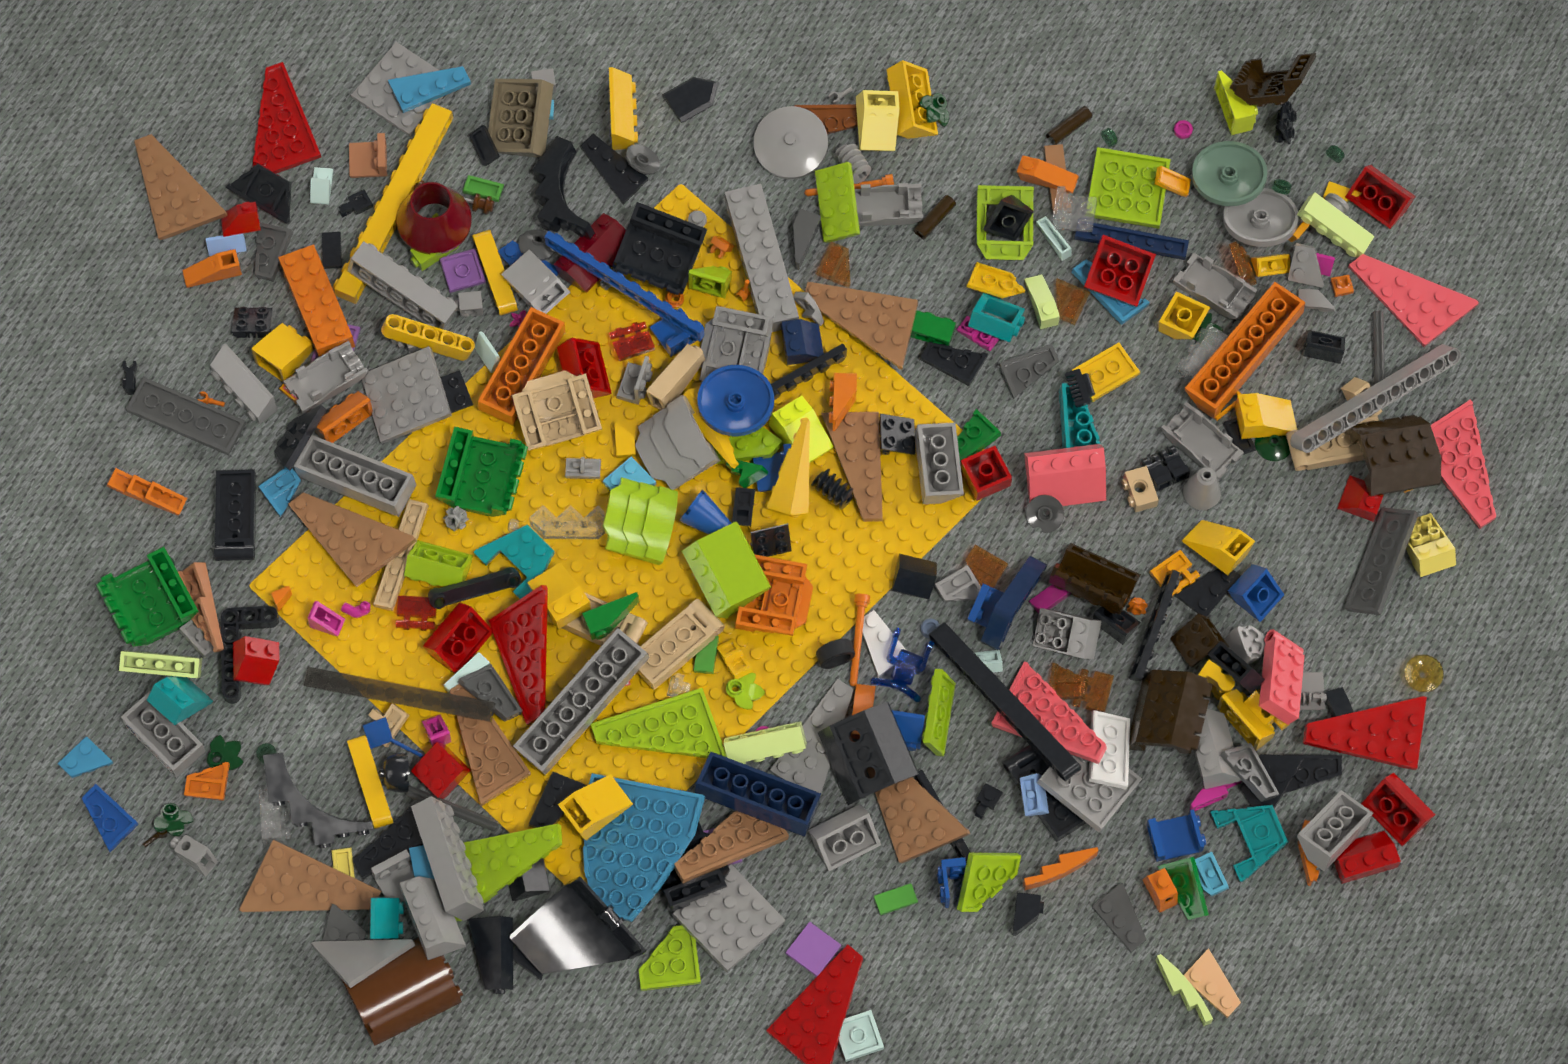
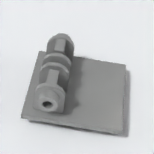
(1313, 692)

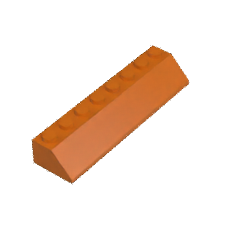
(1244, 349)

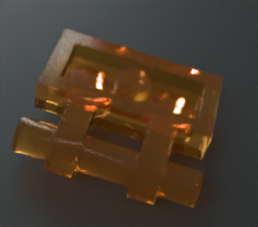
(1243, 263)
(1099, 691)

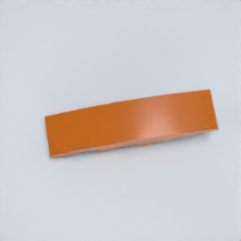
(147, 492)
(1066, 864)

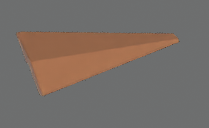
(198, 585)

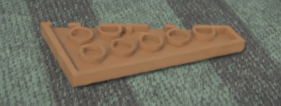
(858, 452)
(490, 755)

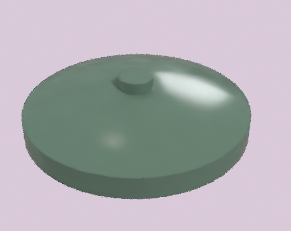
(1229, 173)

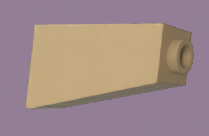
(675, 377)

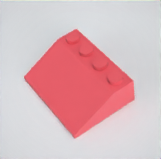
(1068, 474)

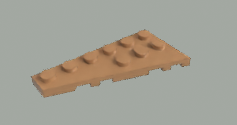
(729, 842)

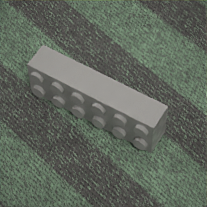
(401, 287)
(355, 475)
(447, 858)

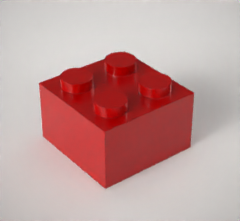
(985, 473)
(440, 770)

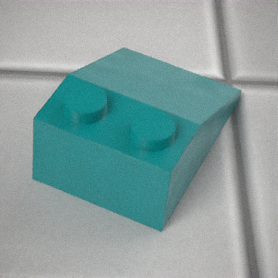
(177, 698)
(386, 918)

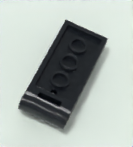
(235, 515)
(1060, 819)

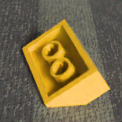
(1244, 719)

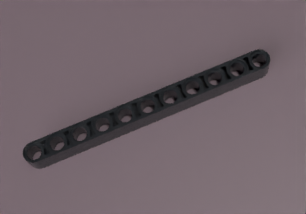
(1004, 702)

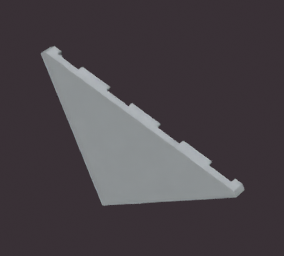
(360, 958)

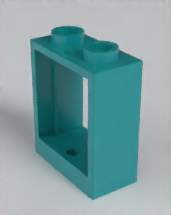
(993, 325)

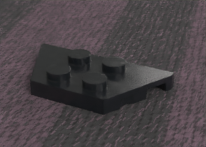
(265, 188)
(297, 436)
(1281, 771)

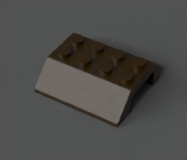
(1274, 87)
(1398, 454)
(1094, 579)
(1170, 710)

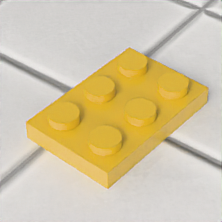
(1109, 370)

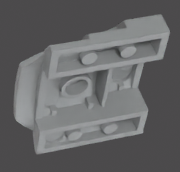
(735, 339)
(674, 445)

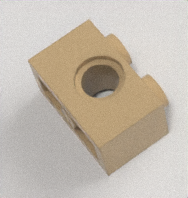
(1140, 479)

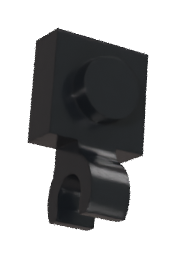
(357, 202)
(129, 382)
(987, 798)

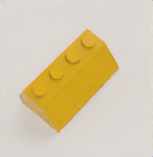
(912, 85)
(622, 109)

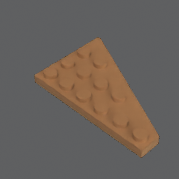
(874, 318)

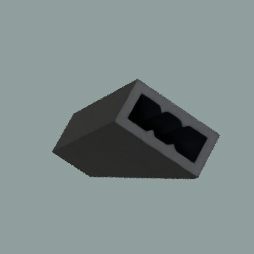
(494, 951)

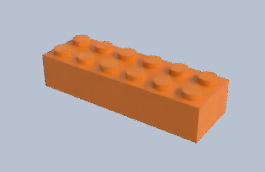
(315, 299)
(521, 362)

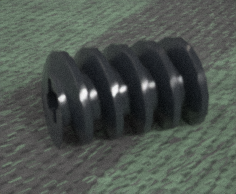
(833, 489)

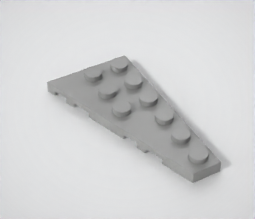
(812, 765)

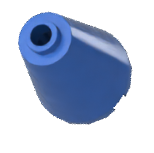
(704, 515)

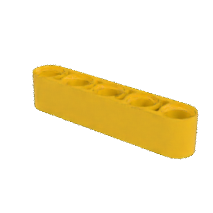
(493, 269)
(436, 335)
(370, 781)

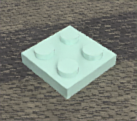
(860, 1036)

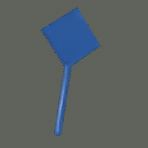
(379, 733)

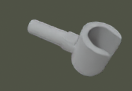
(839, 95)

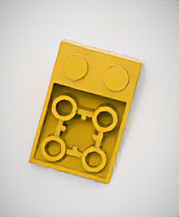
(1219, 544)
(595, 806)

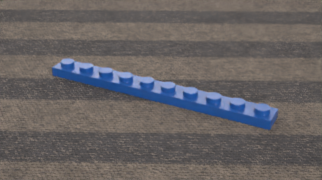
(628, 288)

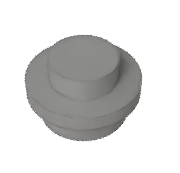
(698, 218)

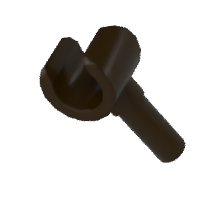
(157, 835)

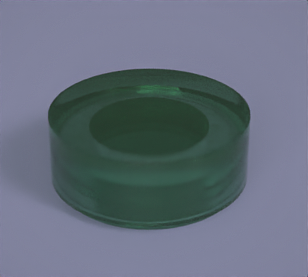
(1109, 137)
(1335, 153)
(1281, 186)
(264, 749)

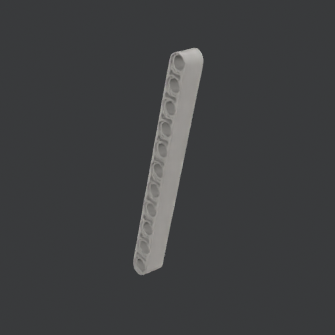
(1375, 398)

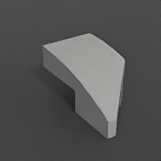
(1315, 300)
(811, 309)

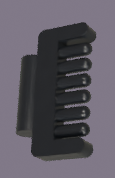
(1084, 386)

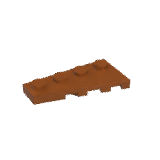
(835, 117)

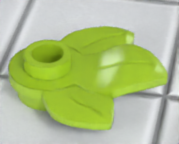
(747, 691)

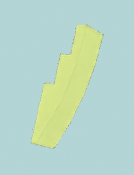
(1178, 984)

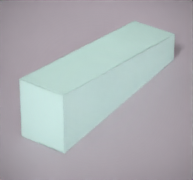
(1054, 238)
(473, 665)

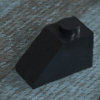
(1026, 911)

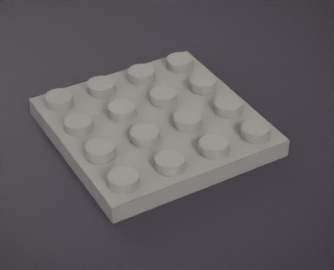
(378, 96)
(406, 395)
(1088, 800)
(730, 920)

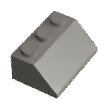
(845, 837)

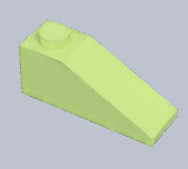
(1042, 302)

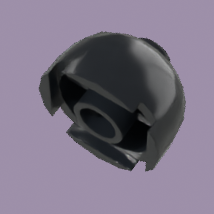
(395, 772)

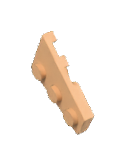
(1212, 984)

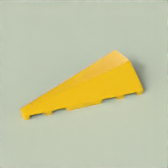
(719, 441)
(792, 487)

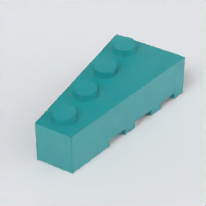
(1076, 423)

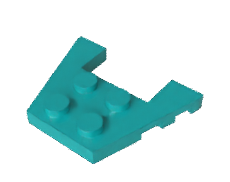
(524, 550)
(1261, 832)

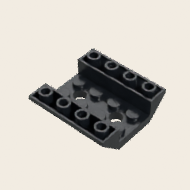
(879, 747)

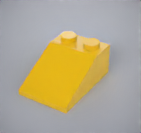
(1263, 415)
(565, 596)

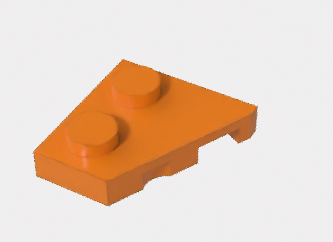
(209, 783)

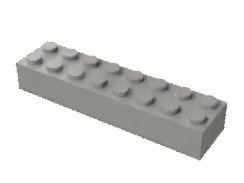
(760, 254)
(581, 701)

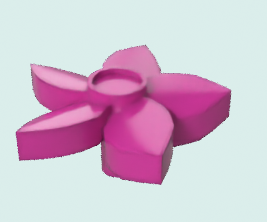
(517, 318)

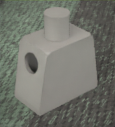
(192, 852)

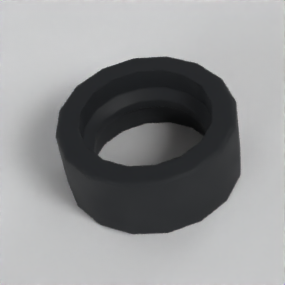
(835, 653)

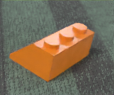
(344, 417)

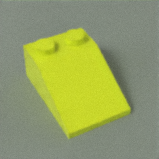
(1238, 114)
(786, 423)

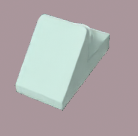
(321, 185)

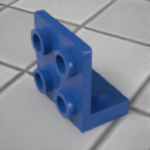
(671, 337)
(772, 466)
(984, 605)
(950, 868)

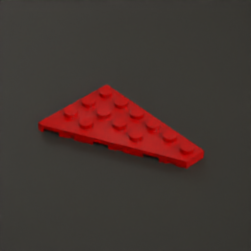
(283, 130)
(523, 647)
(1378, 734)
(815, 1018)

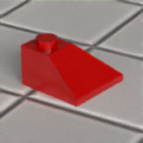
(241, 219)
(1357, 500)

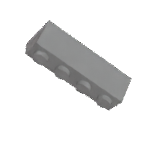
(243, 385)
(938, 462)
(1213, 741)
(1333, 830)
(434, 926)

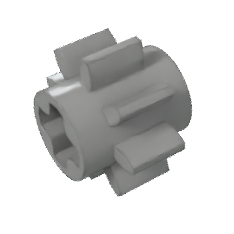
(456, 518)

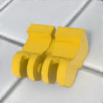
(1221, 682)

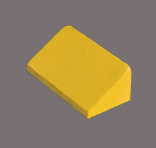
(1271, 264)

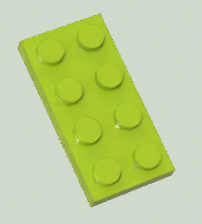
(837, 202)
(939, 712)

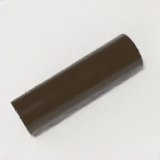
(1070, 124)
(934, 217)

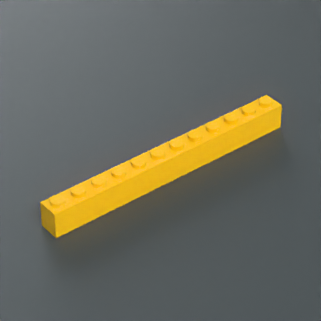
(403, 181)

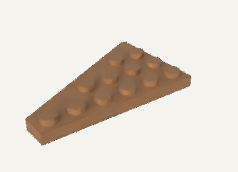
(173, 194)
(353, 541)
(916, 819)
(301, 883)

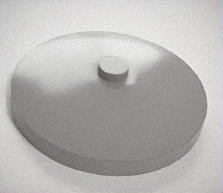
(791, 142)
(1263, 221)

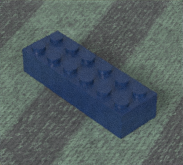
(757, 794)

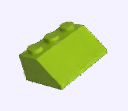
(437, 564)

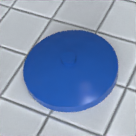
(735, 400)

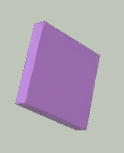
(462, 270)
(813, 949)

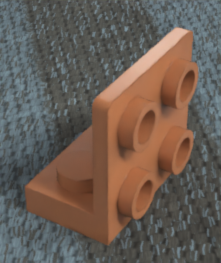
(368, 158)

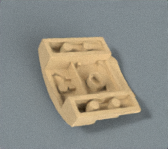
(556, 409)

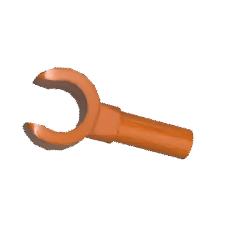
(744, 293)
(208, 400)

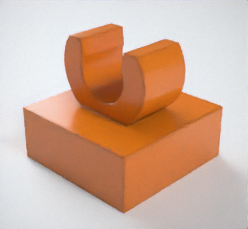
(722, 244)
(1342, 285)

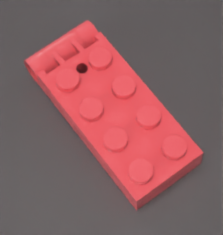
(1282, 677)

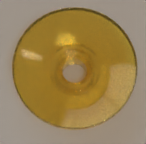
(1427, 665)

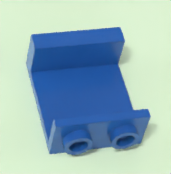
(1176, 836)

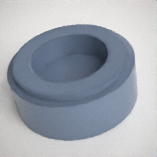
(928, 626)

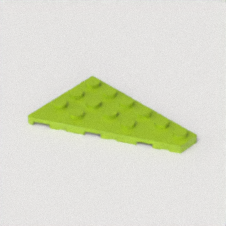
(669, 726)
(505, 857)

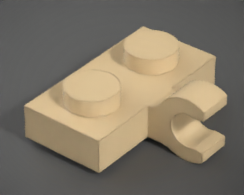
(395, 717)

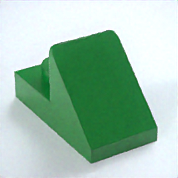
(748, 472)

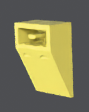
(877, 120)
(1430, 547)

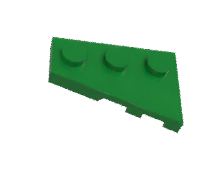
(976, 435)
(1188, 885)

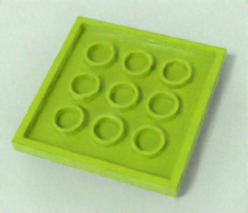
(1127, 187)

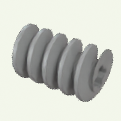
(852, 154)

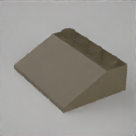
(520, 116)

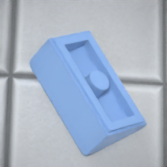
(220, 244)
(1033, 796)

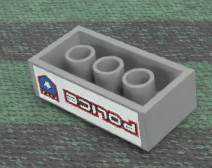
(167, 742)

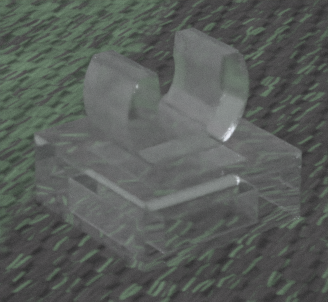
(677, 685)

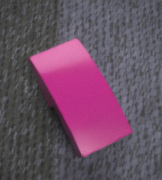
(982, 339)

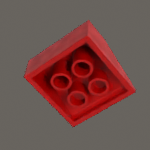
(1119, 270)

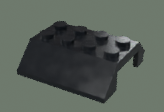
(659, 248)

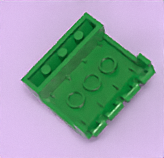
(481, 473)
(148, 600)

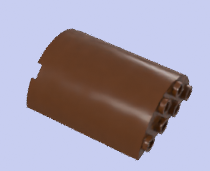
(404, 993)

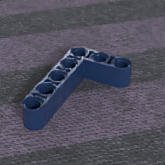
(1012, 601)

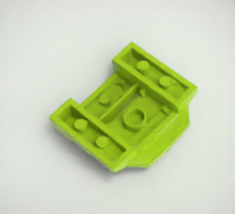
(640, 520)

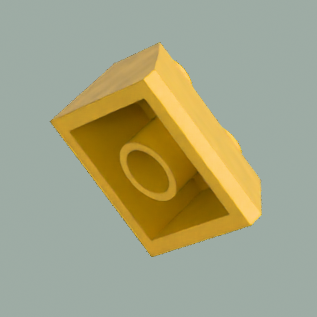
(1182, 317)

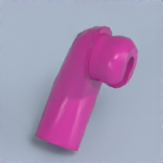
(358, 611)

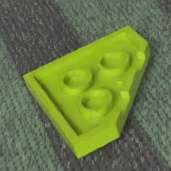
(754, 445)
(984, 878)
(672, 962)

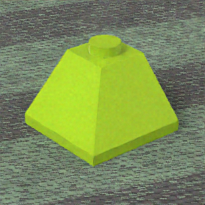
(710, 280)

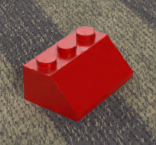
(1380, 196)
(585, 357)
(458, 638)
(1398, 809)
(1367, 857)

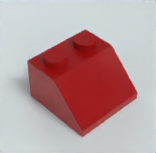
(255, 660)

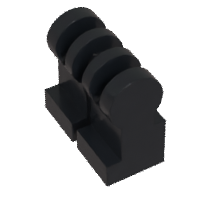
(1174, 469)

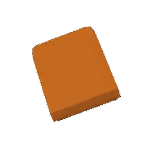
(281, 596)

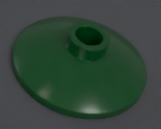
(1272, 451)

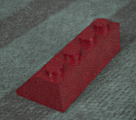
(601, 246)

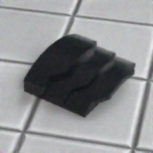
(681, 894)

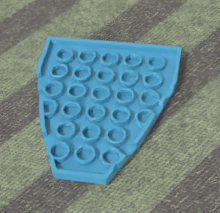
(639, 847)

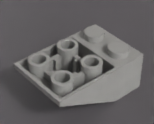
(535, 282)
(1067, 633)

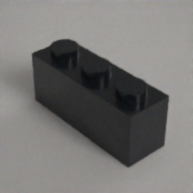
(1236, 667)

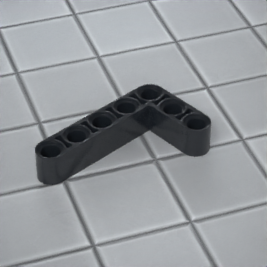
(234, 628)

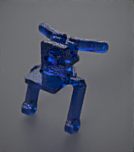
(905, 666)

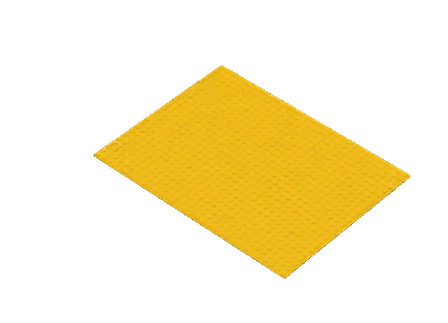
(837, 546)

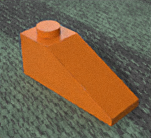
(1045, 174)

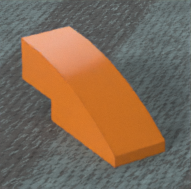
(863, 700)

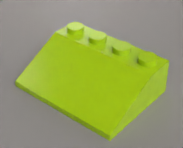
(726, 570)

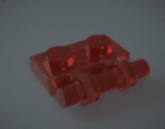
(634, 345)
(415, 607)

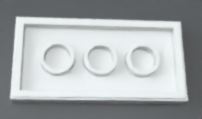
(1114, 765)

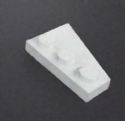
(878, 640)

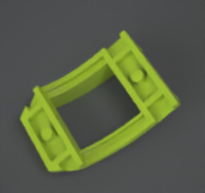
(1003, 249)

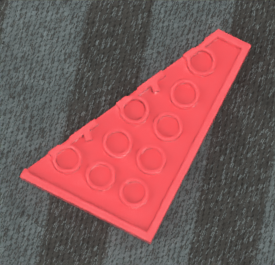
(1416, 302)
(1464, 464)
(1053, 715)

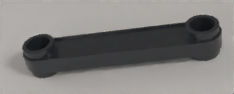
(474, 587)

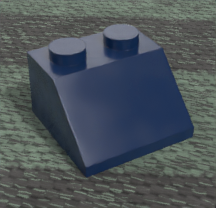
(801, 341)

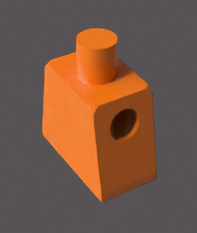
(1161, 888)

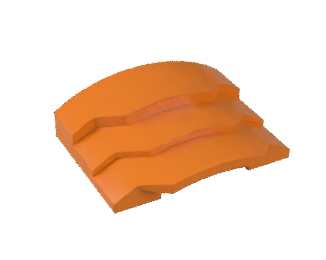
(784, 604)

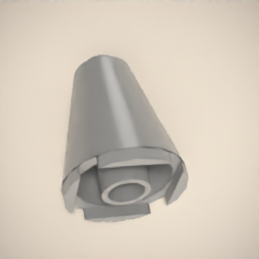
(1202, 489)

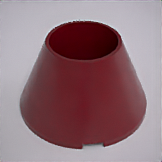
(437, 233)

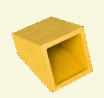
(282, 351)

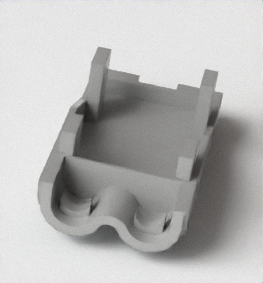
(889, 204)
(1215, 287)
(326, 377)
(1202, 440)

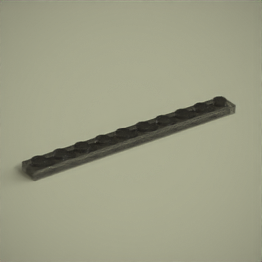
(399, 694)

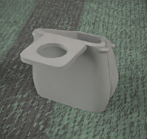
(1246, 643)

